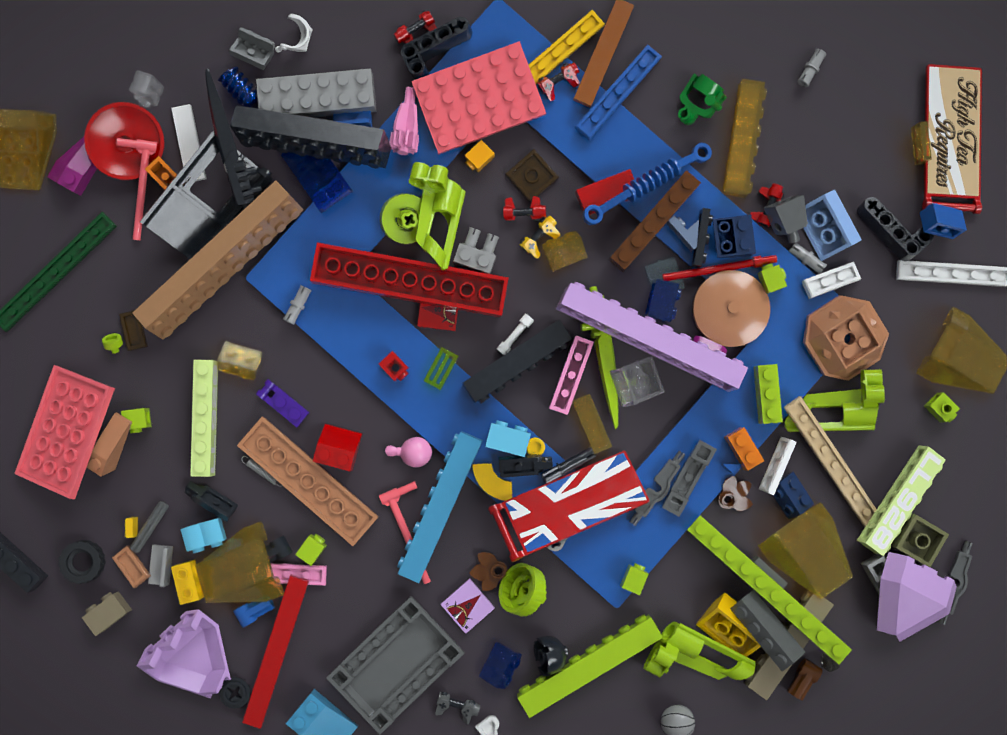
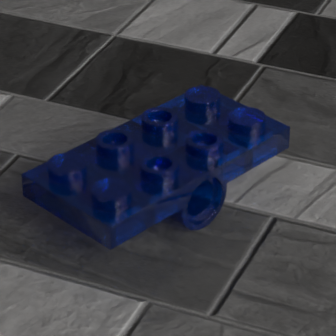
(319, 179)

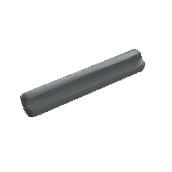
(149, 527)

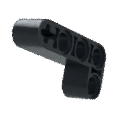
(438, 45)
(891, 226)

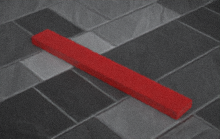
(275, 651)

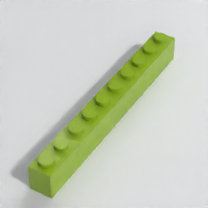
(769, 590)

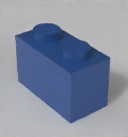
(943, 221)

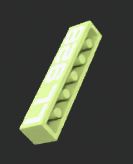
(204, 418)
(901, 500)

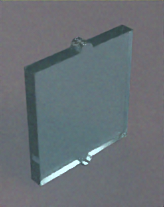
(666, 266)

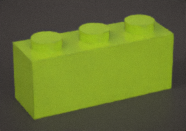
(768, 394)

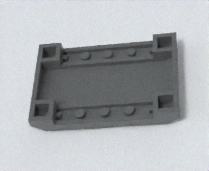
(395, 664)

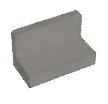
(160, 565)

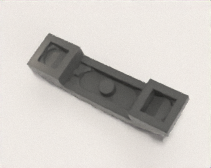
(688, 477)

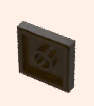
(532, 175)

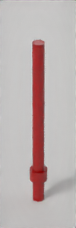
(755, 262)

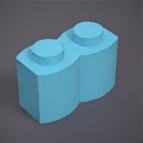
(204, 534)

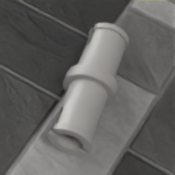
(811, 68)
(807, 258)
(297, 305)

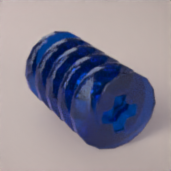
(235, 85)

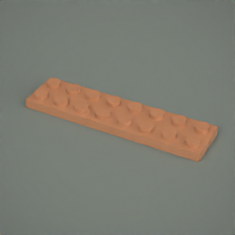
(307, 481)

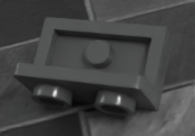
(252, 48)

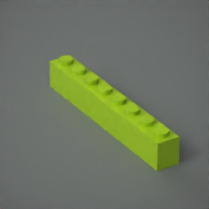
(589, 665)

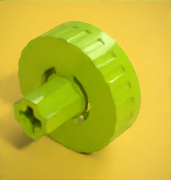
(391, 211)
(522, 597)

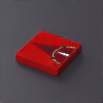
(437, 317)

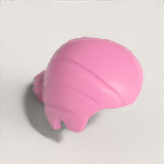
(414, 452)

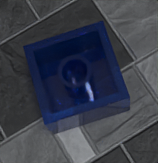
(662, 300)

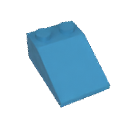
(320, 717)

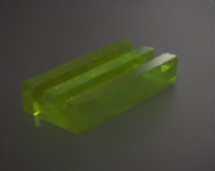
(448, 354)

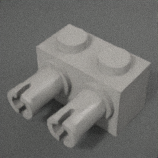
(473, 258)

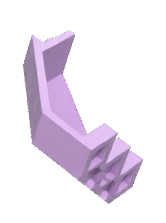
(911, 596)
(188, 656)

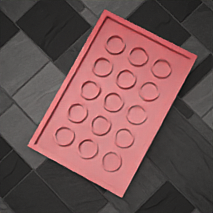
(479, 97)
(64, 431)

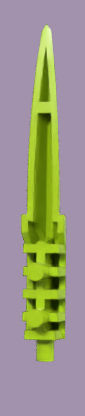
(606, 362)

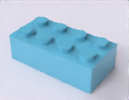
(508, 439)

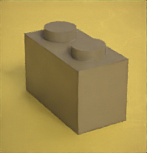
(106, 613)

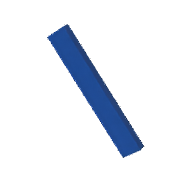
(618, 92)

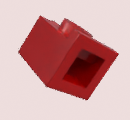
(387, 364)

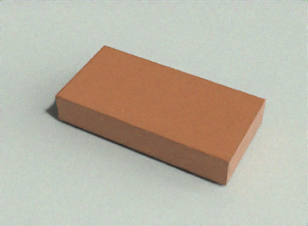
(131, 566)

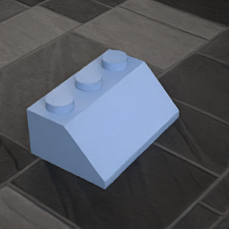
(829, 226)

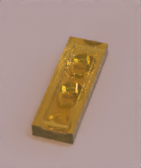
(592, 423)

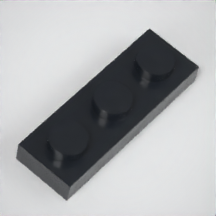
(699, 255)

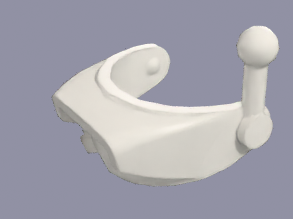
(305, 31)

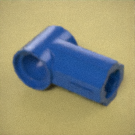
(251, 611)

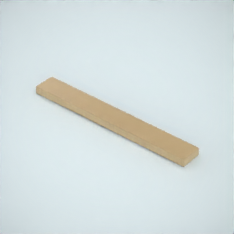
(831, 460)

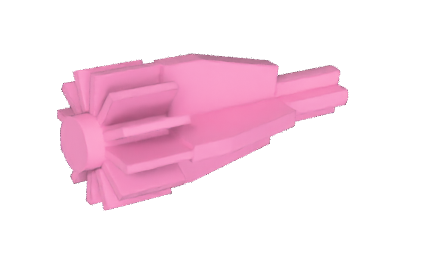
(405, 137)

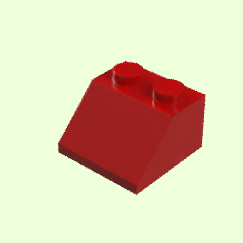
(337, 447)

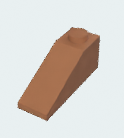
(109, 446)

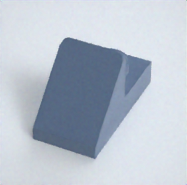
(688, 237)

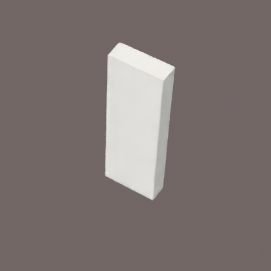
(831, 280)
(777, 465)

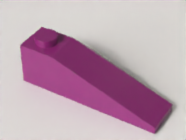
(73, 169)

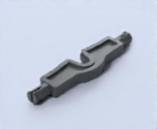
(663, 479)
(959, 572)

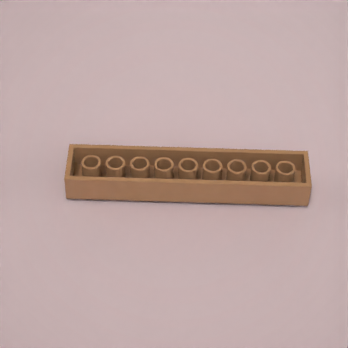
(218, 261)

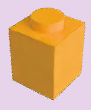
(479, 156)

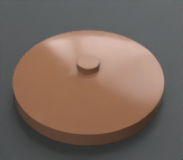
(731, 308)

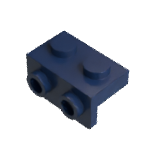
(792, 496)

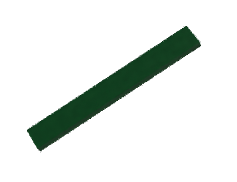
(55, 270)

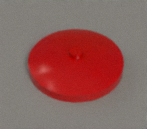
(125, 122)

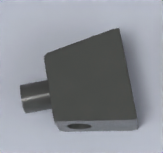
(788, 217)

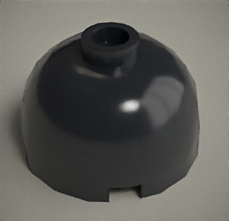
(551, 654)

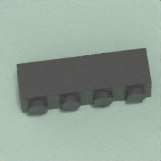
(768, 630)

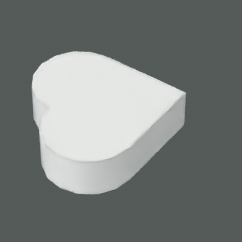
(488, 726)

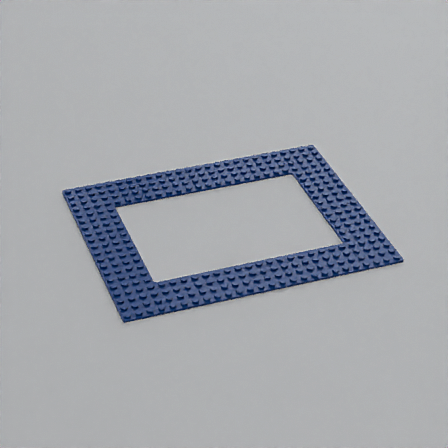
(364, 328)

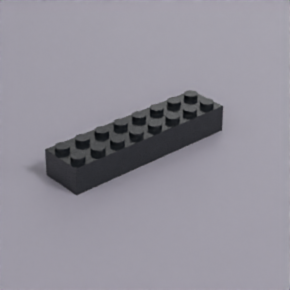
(311, 137)

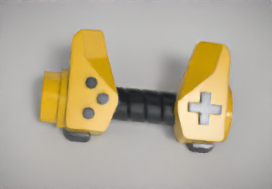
(547, 226)

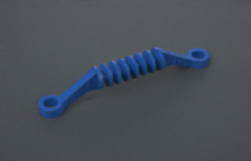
(648, 182)

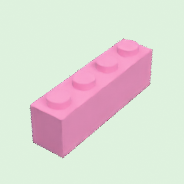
(571, 375)

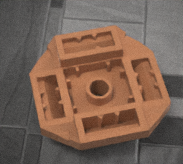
(826, 335)

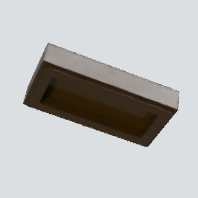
(133, 331)

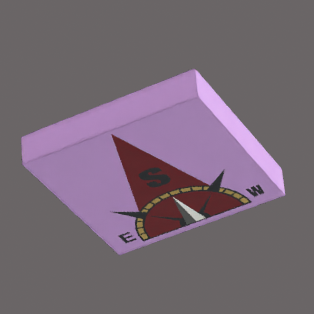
(467, 605)

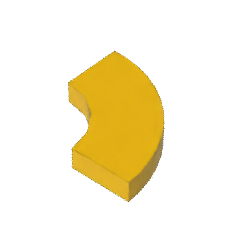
(491, 482)

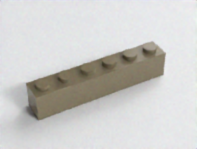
(767, 673)

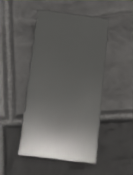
(770, 572)

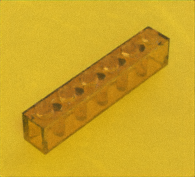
(743, 138)

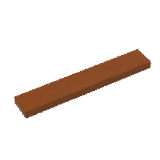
(603, 53)

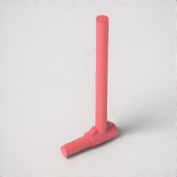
(146, 148)
(391, 498)

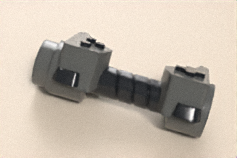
(468, 708)

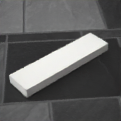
(186, 134)

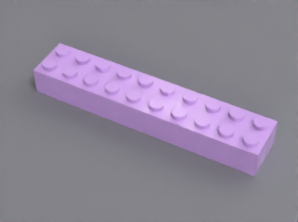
(652, 337)

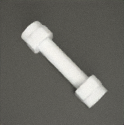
(505, 346)

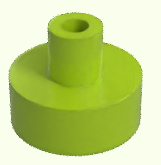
(112, 342)

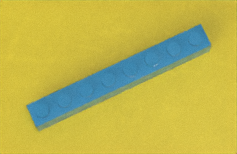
(440, 506)

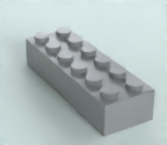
(318, 93)

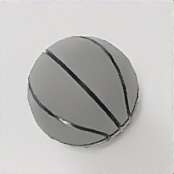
(677, 720)

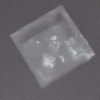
(637, 381)

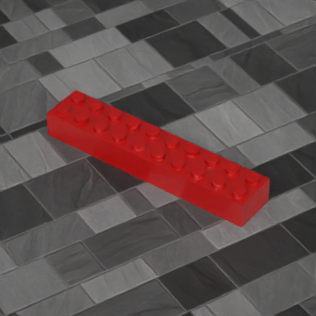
(408, 280)

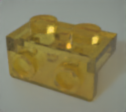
(921, 143)
(564, 250)
(239, 360)

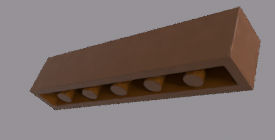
(654, 221)

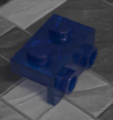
(500, 666)

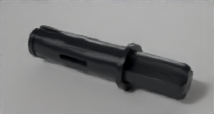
(568, 465)

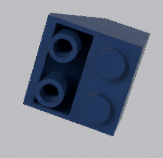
(734, 236)

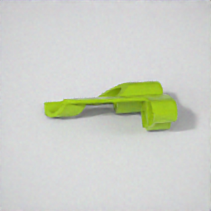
(440, 196)
(858, 405)
(684, 646)

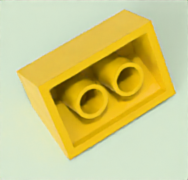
(726, 628)

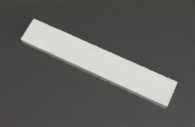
(951, 273)

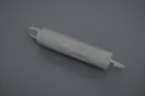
(258, 469)

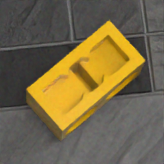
(187, 582)

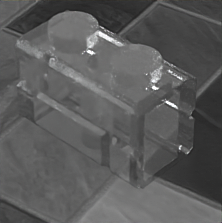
(146, 89)

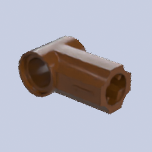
(806, 675)

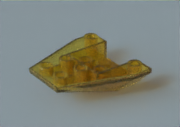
(25, 147)
(965, 356)
(810, 552)
(240, 570)

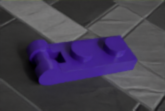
(283, 403)

